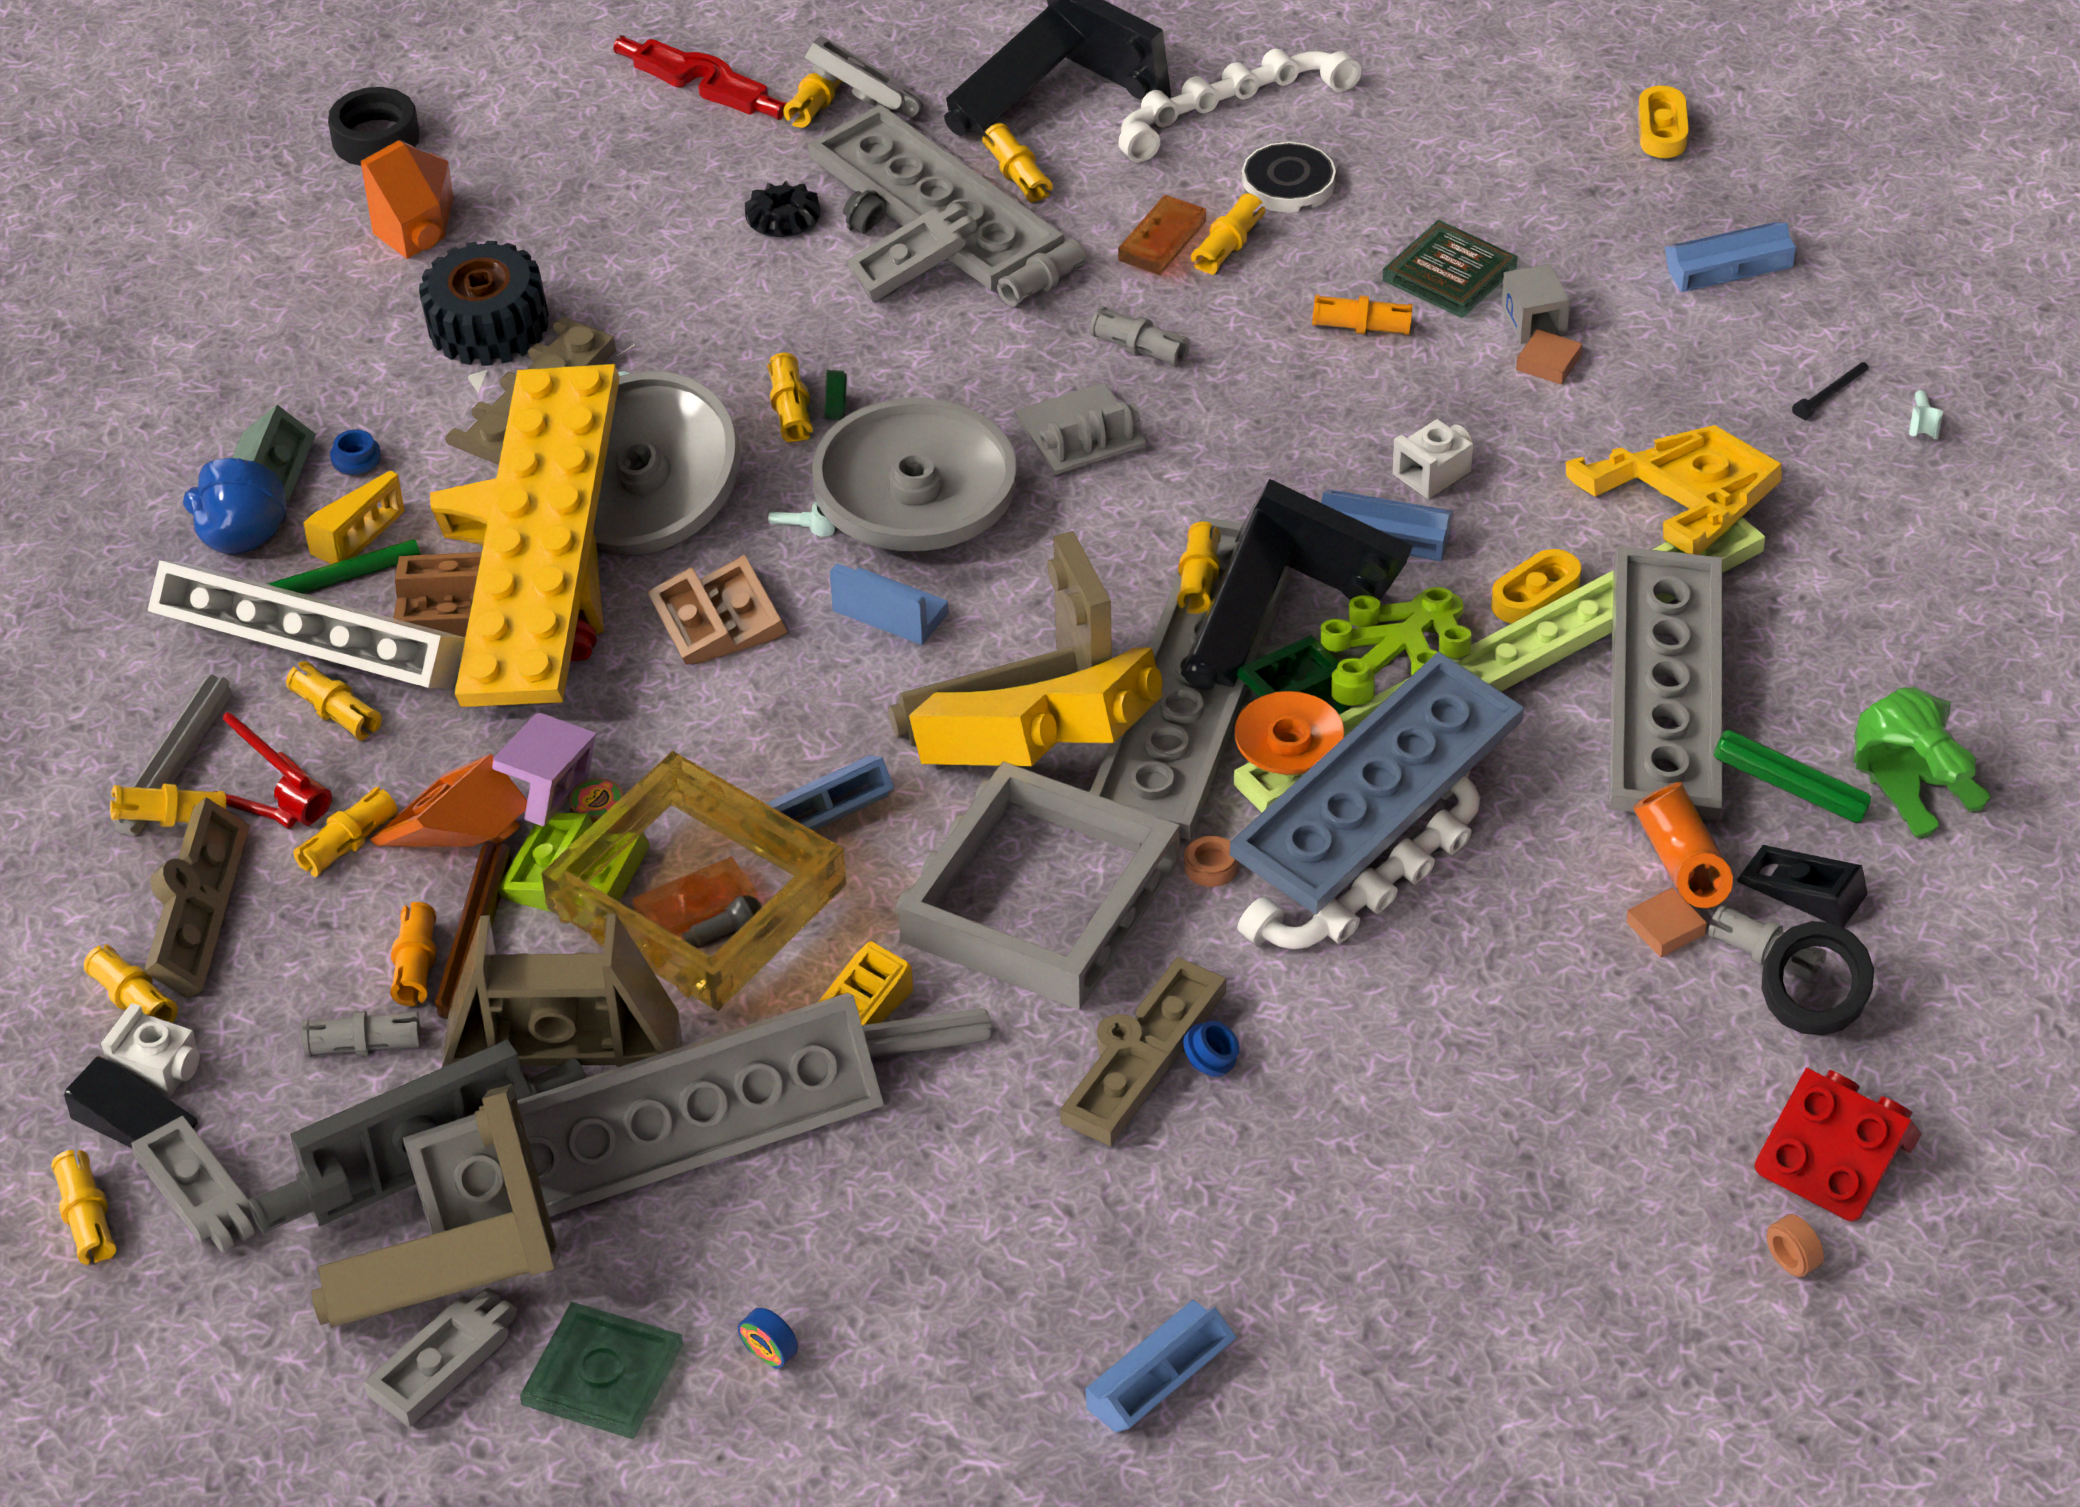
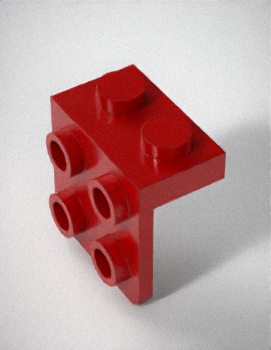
(1835, 1143)

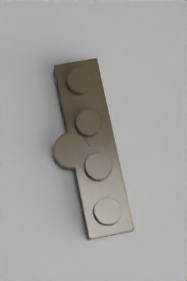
(195, 897)
(1140, 1050)

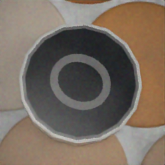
(1289, 176)

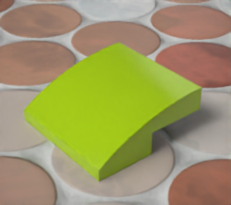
(544, 844)

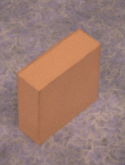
(1549, 356)
(1666, 922)

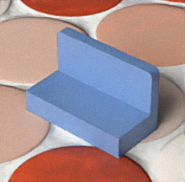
(886, 603)

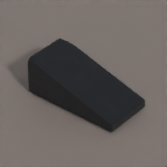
(1808, 883)
(119, 1103)

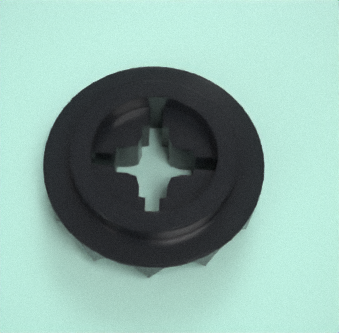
(785, 220)

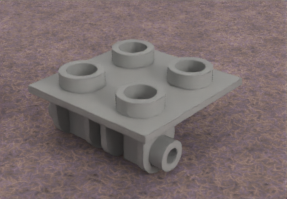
(1081, 427)

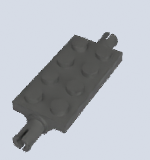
(361, 1150)

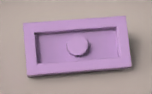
(549, 757)

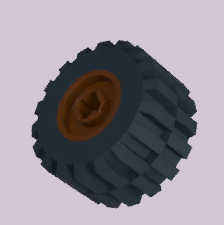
(484, 302)

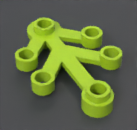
(1430, 611)

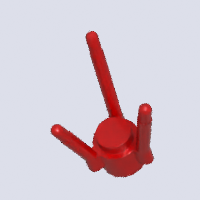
(297, 793)

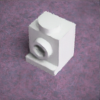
(1441, 452)
(152, 1050)

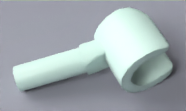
(1924, 417)
(815, 520)

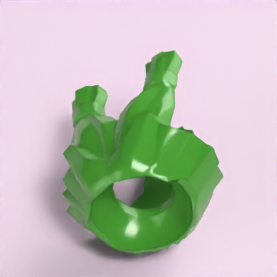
(1907, 743)

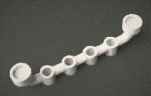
(1142, 142)
(1372, 887)

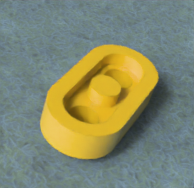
(1663, 121)
(1529, 584)

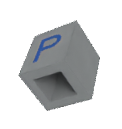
(1535, 301)

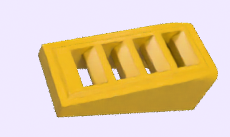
(354, 520)
(879, 974)

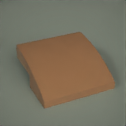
(437, 590)
(716, 612)

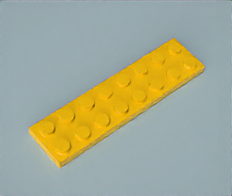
(538, 537)

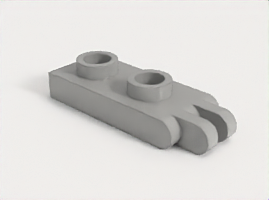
(867, 81)
(911, 250)
(194, 1183)
(441, 1356)

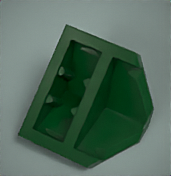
(1296, 668)

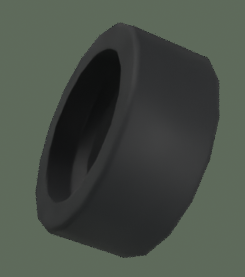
(369, 105)
(1820, 935)

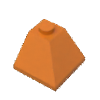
(458, 810)

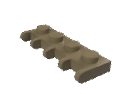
(573, 347)

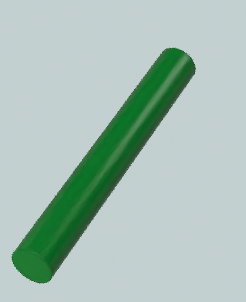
(348, 568)

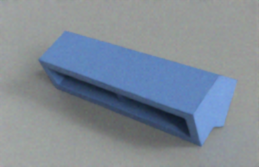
(1730, 256)
(1415, 524)
(821, 792)
(1158, 1366)

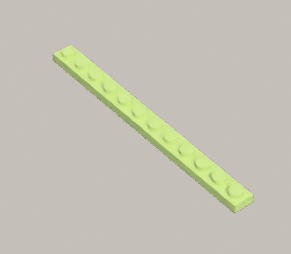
(1523, 646)

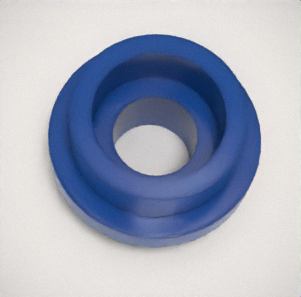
(355, 452)
(1211, 1048)

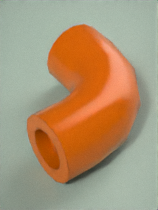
(1685, 846)

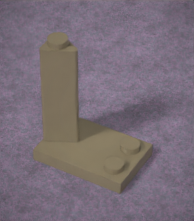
(1081, 637)
(459, 1256)

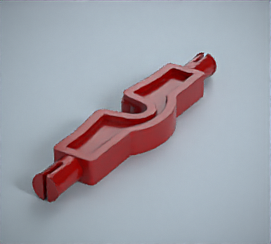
(719, 80)

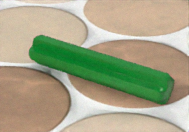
(1792, 776)

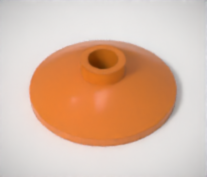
(1287, 731)

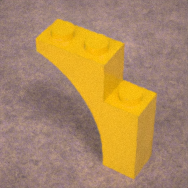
(464, 516)
(1030, 719)

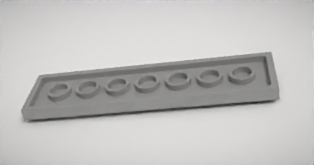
(1177, 745)
(659, 1115)

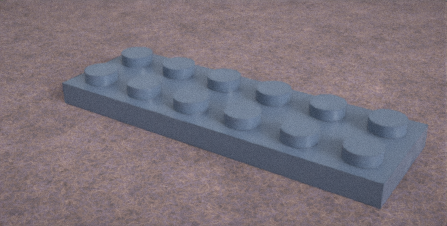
(1376, 782)

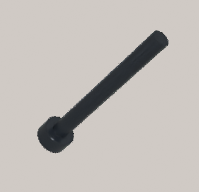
(1805, 408)

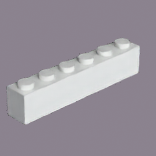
(307, 624)

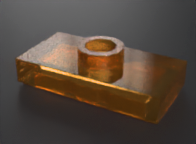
(1162, 234)
(694, 896)

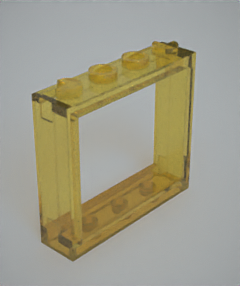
(678, 782)

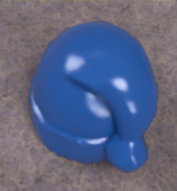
(236, 505)

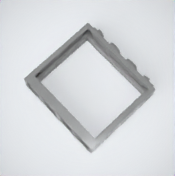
(1014, 960)

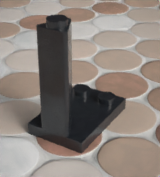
(1081, 30)
(1278, 533)

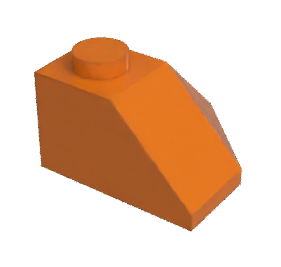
(408, 197)

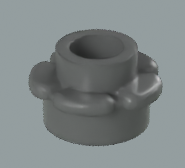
(864, 210)

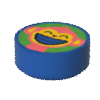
(768, 1337)

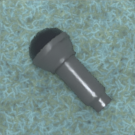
(729, 921)

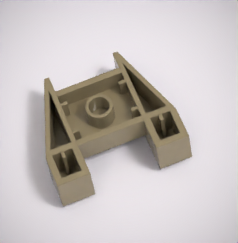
(561, 1005)

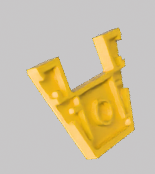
(1699, 469)

